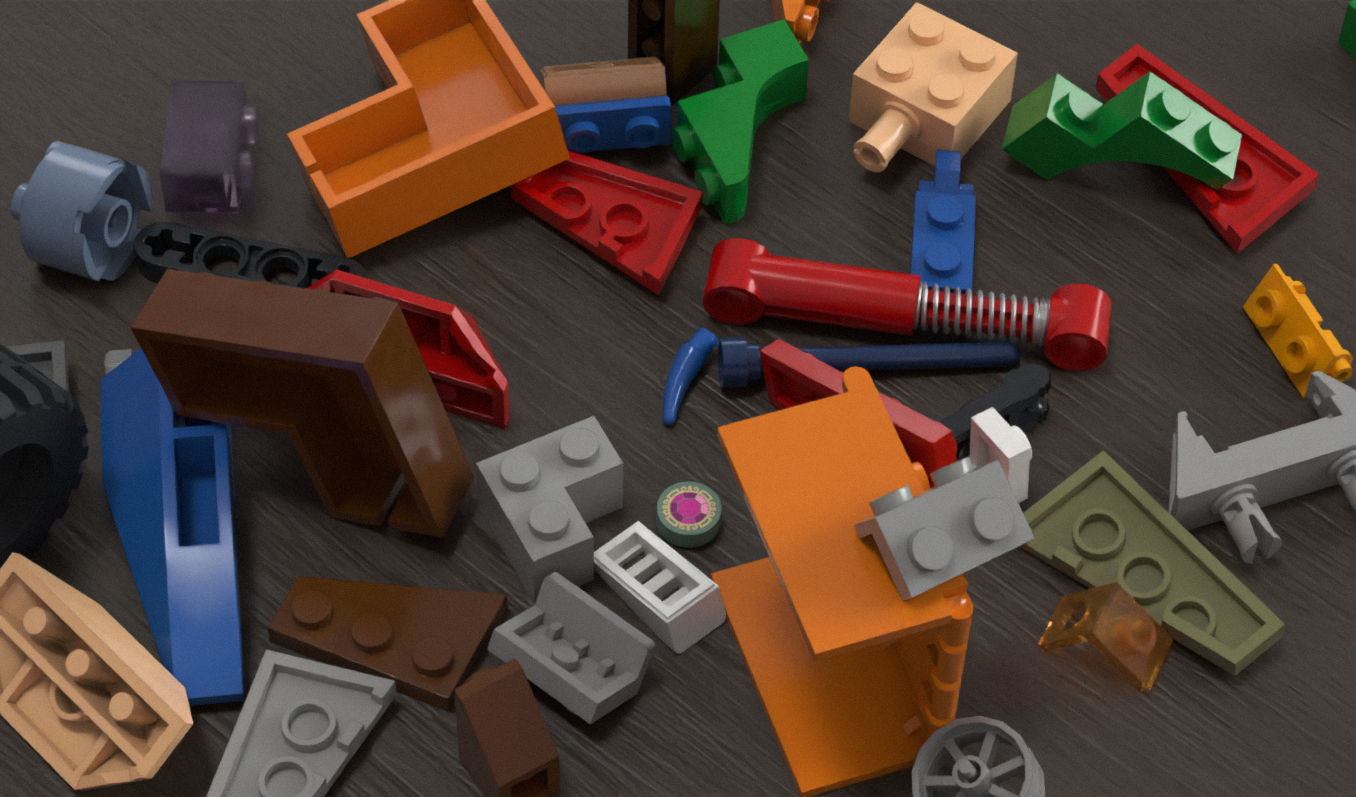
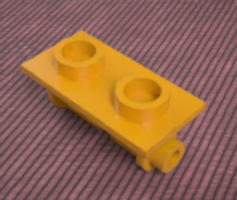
(1294, 331)

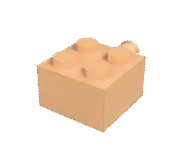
(928, 89)

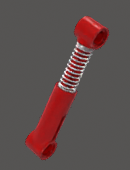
(752, 283)

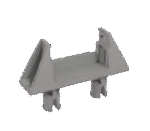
(1265, 469)

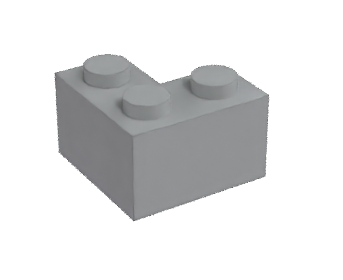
(544, 497)

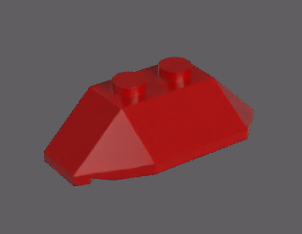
(450, 346)

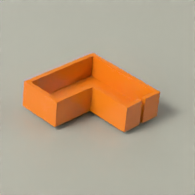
(444, 133)

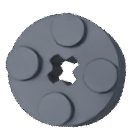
(82, 211)

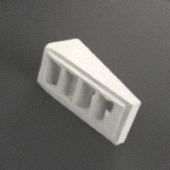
(682, 616)

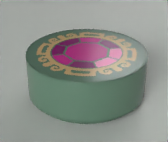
(688, 514)

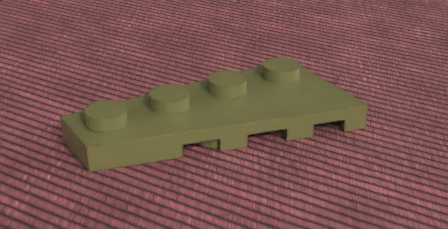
(1112, 530)

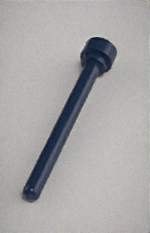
(742, 360)

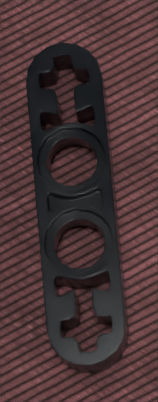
(254, 256)

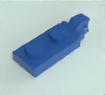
(944, 227)

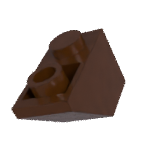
(505, 735)

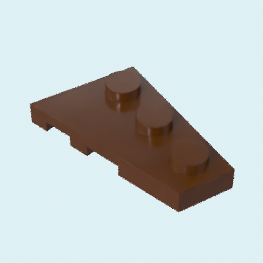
(391, 631)

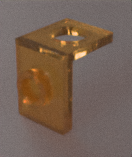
(1115, 628)

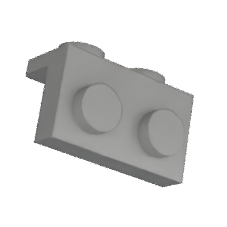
(947, 527)
(575, 649)

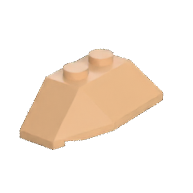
(82, 683)

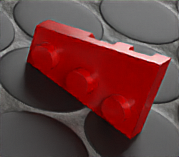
(615, 213)

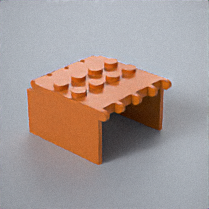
(827, 640)

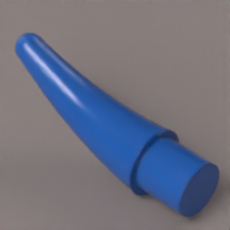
(685, 367)

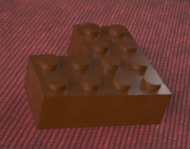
(327, 373)

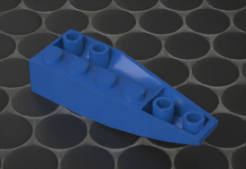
(177, 525)

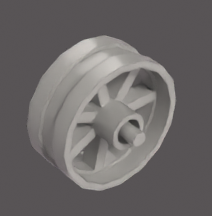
(975, 774)

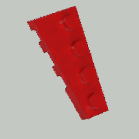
(1266, 176)
(801, 378)

